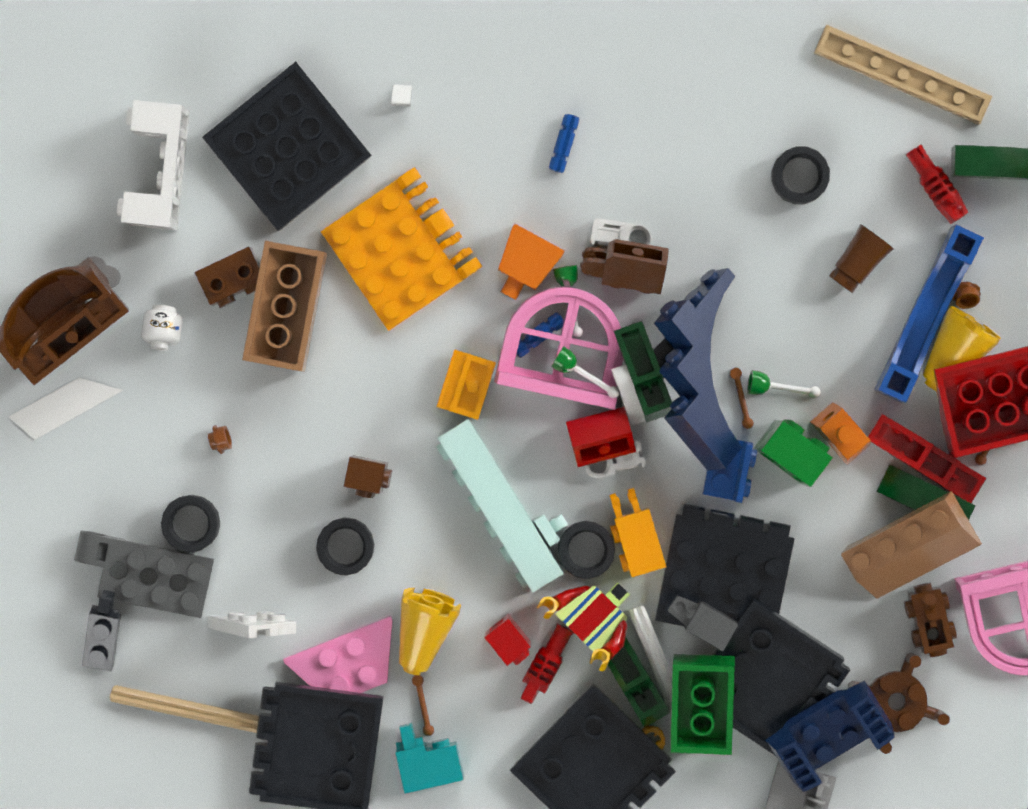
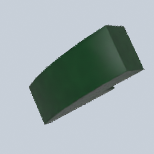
(989, 162)
(644, 371)
(914, 491)
(637, 685)

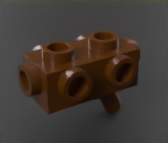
(928, 610)

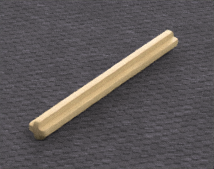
(184, 708)

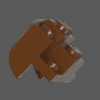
(59, 317)

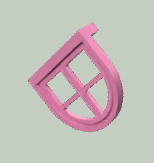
(555, 383)
(989, 584)

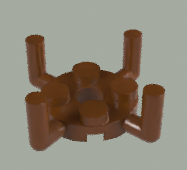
(915, 698)

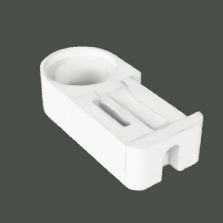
(608, 230)
(628, 394)
(621, 463)

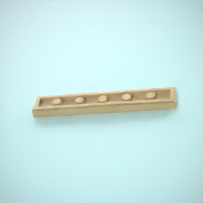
(902, 74)

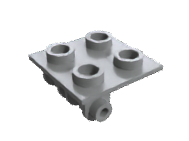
(787, 795)

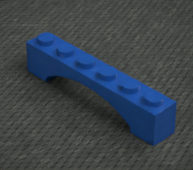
(927, 313)

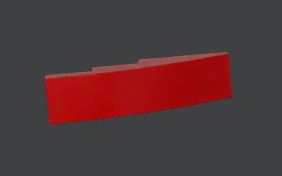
(926, 458)

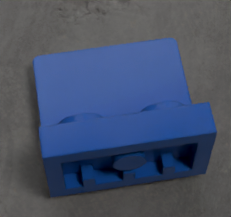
(732, 481)

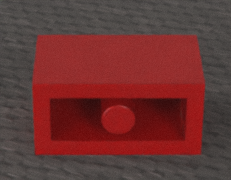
(601, 436)
(508, 641)

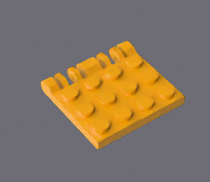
(397, 253)

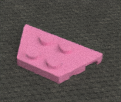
(349, 661)

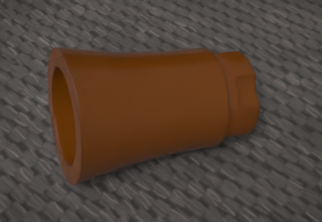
(860, 258)

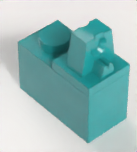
(424, 766)

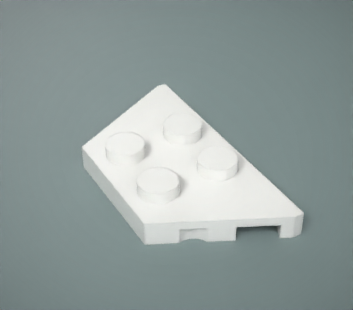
(252, 625)

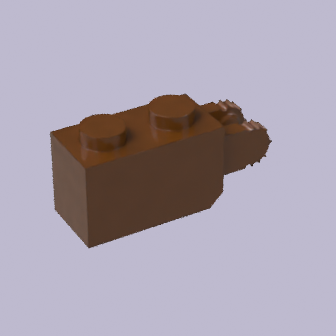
(627, 265)

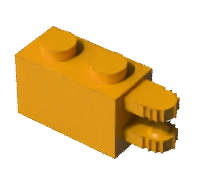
(637, 537)

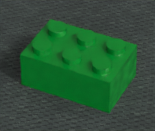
(794, 453)
(702, 704)

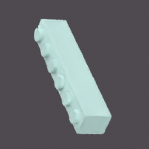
(500, 506)

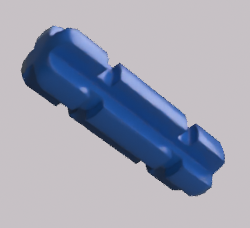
(564, 143)
(554, 322)

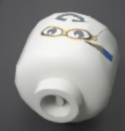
(161, 327)

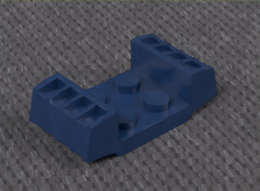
(828, 732)

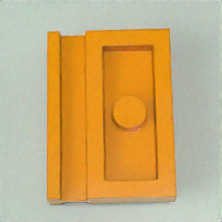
(466, 384)

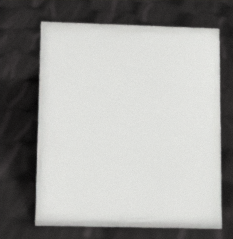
(401, 95)

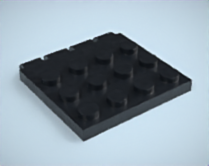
(724, 562)
(777, 672)
(316, 747)
(593, 759)

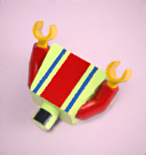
(592, 618)

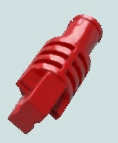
(937, 185)
(545, 664)

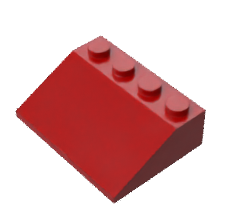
(984, 402)

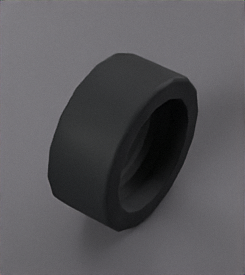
(800, 152)
(168, 529)
(327, 560)
(599, 568)

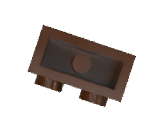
(229, 277)
(367, 476)

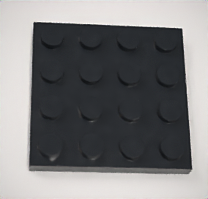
(287, 146)

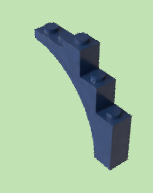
(688, 370)

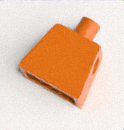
(526, 261)
(841, 432)

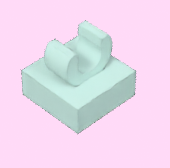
(548, 528)

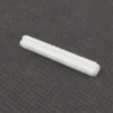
(653, 652)

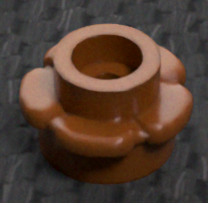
(967, 295)
(220, 439)

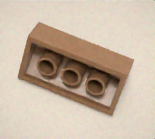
(284, 306)
(911, 546)

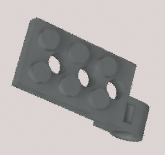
(105, 550)

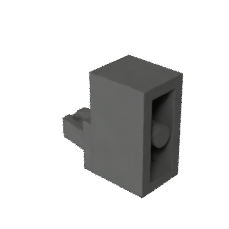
(704, 621)

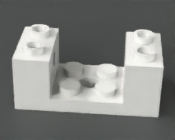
(168, 123)

